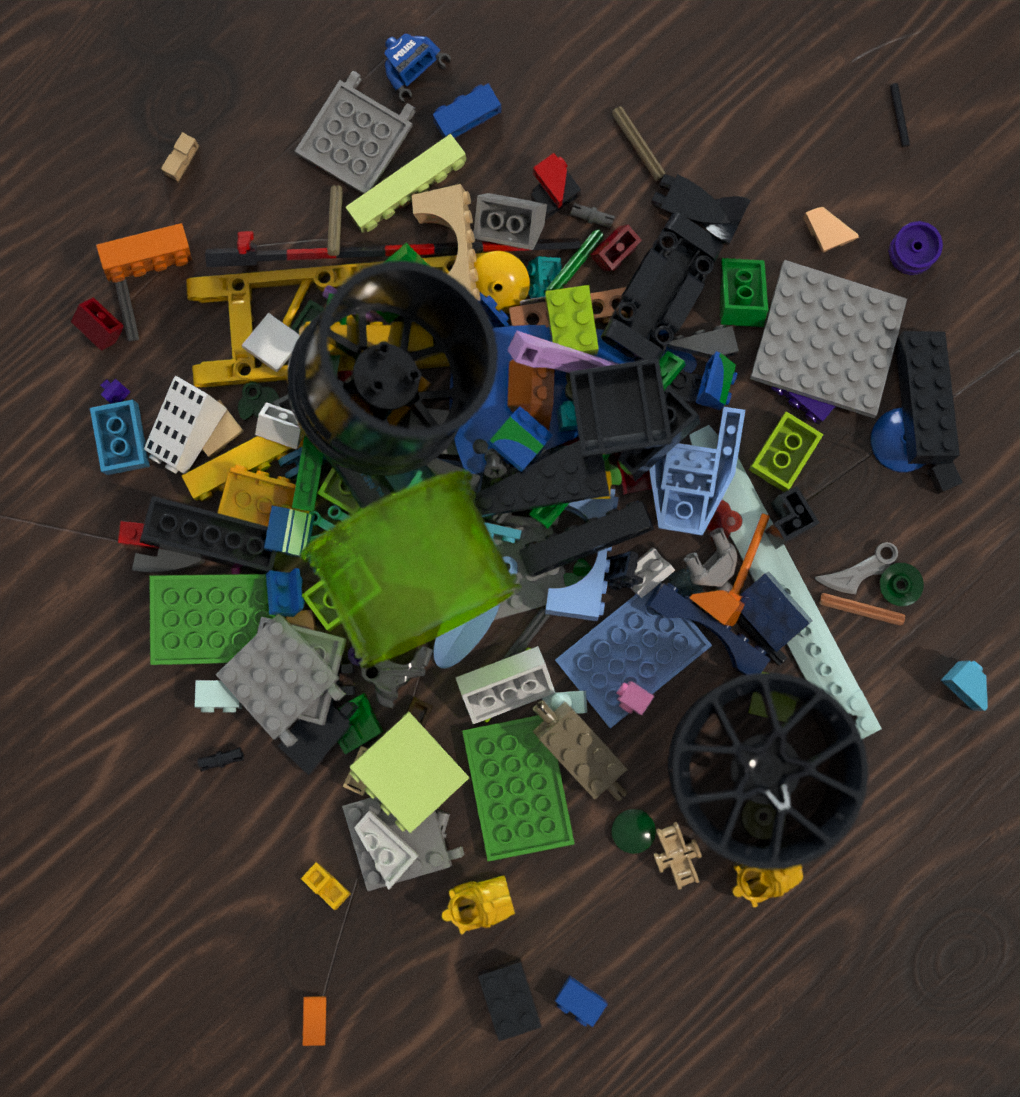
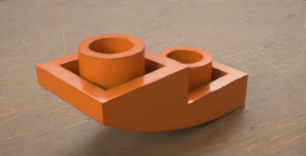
(314, 1021)

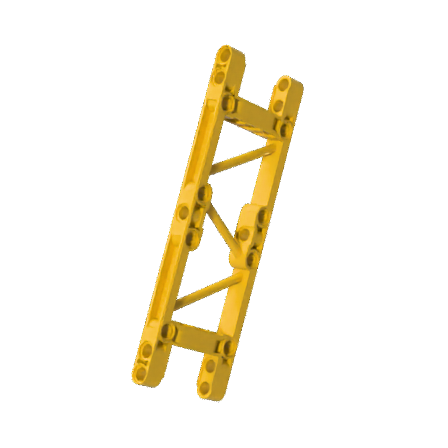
(222, 288)

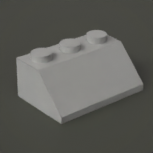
(509, 220)

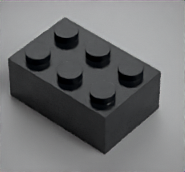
(509, 999)

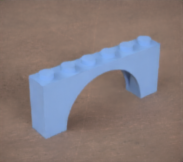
(584, 597)

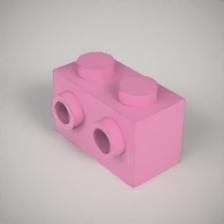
(633, 698)

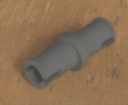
(592, 215)

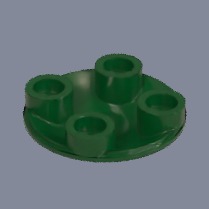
(633, 831)

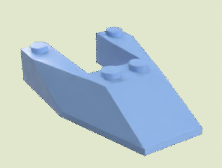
(694, 478)

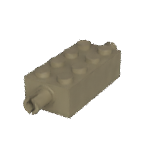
(579, 750)

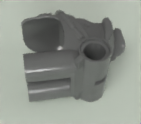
(394, 675)

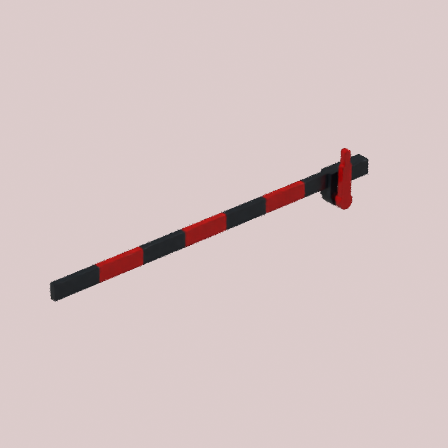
(248, 255)

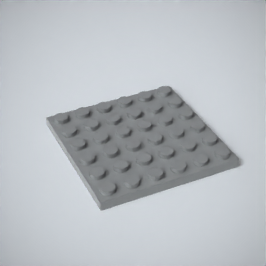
(829, 339)

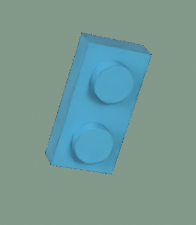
(508, 534)

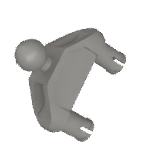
(718, 567)

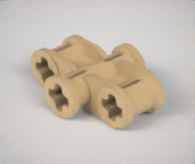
(680, 860)

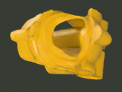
(765, 882)
(487, 901)

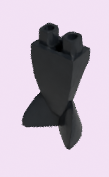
(690, 200)

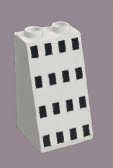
(183, 426)

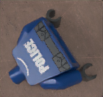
(409, 58)

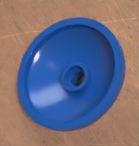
(889, 444)

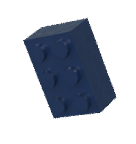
(773, 611)

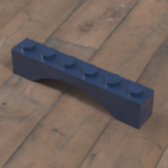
(743, 657)

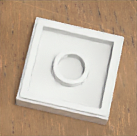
(271, 342)

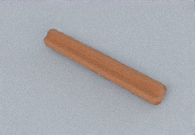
(862, 609)

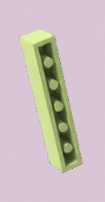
(409, 180)

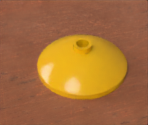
(502, 269)

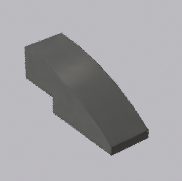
(165, 562)

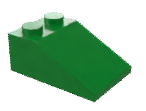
(743, 292)

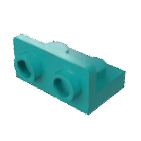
(541, 273)

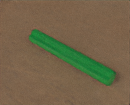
(576, 261)

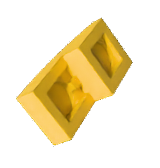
(326, 886)

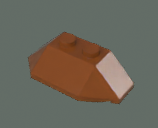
(531, 390)

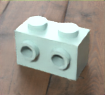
(215, 695)

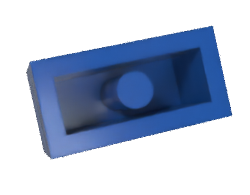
(580, 1001)

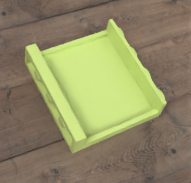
(408, 773)

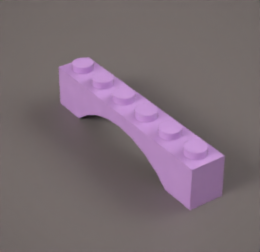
(543, 353)

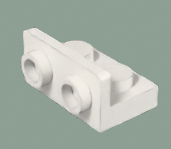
(652, 570)

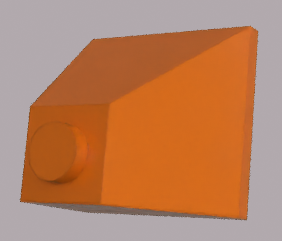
(720, 604)

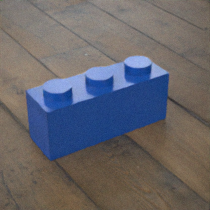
(467, 111)

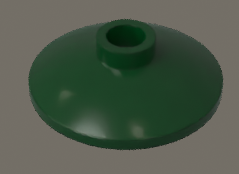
(912, 584)

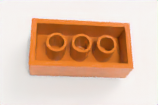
(144, 253)

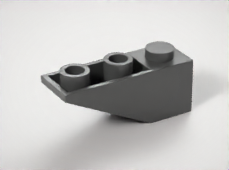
(707, 343)

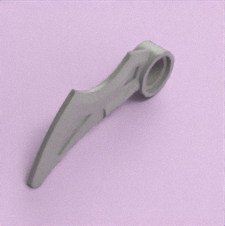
(849, 579)

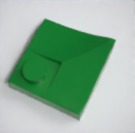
(363, 728)

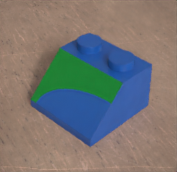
(716, 382)
(520, 439)

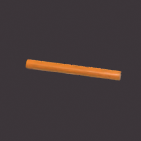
(750, 553)

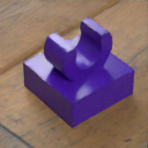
(114, 391)

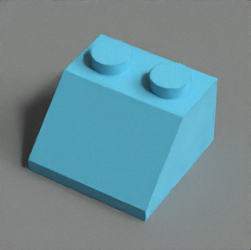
(968, 684)

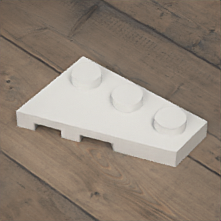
(387, 849)

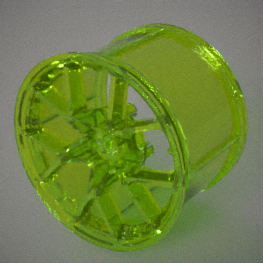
(411, 567)

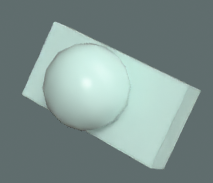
(574, 699)

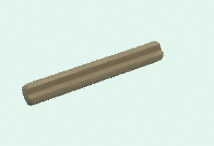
(638, 143)
(334, 221)

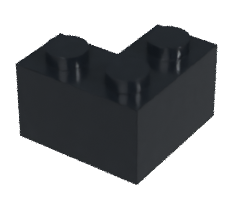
(794, 516)

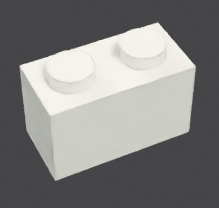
(279, 426)

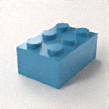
(119, 437)

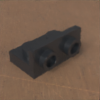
(622, 571)

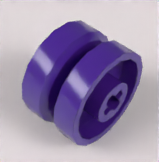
(911, 237)

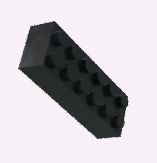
(927, 397)
(207, 535)

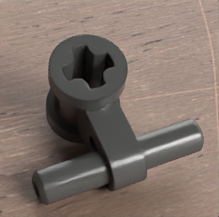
(496, 467)

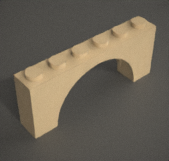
(450, 208)

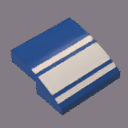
(288, 531)

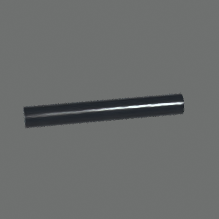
(900, 117)

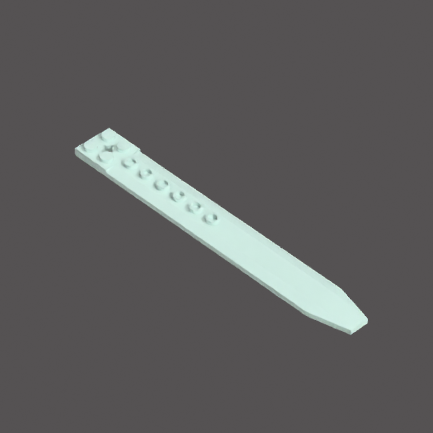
(814, 646)

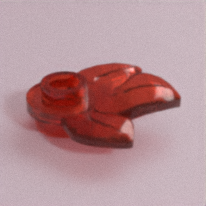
(721, 519)

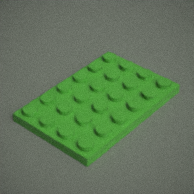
(204, 616)
(517, 789)

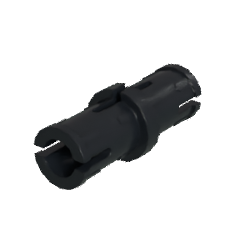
(221, 759)

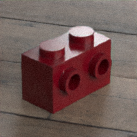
(616, 248)
(97, 323)

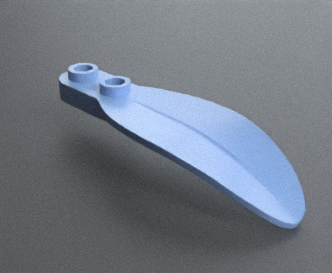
(456, 644)

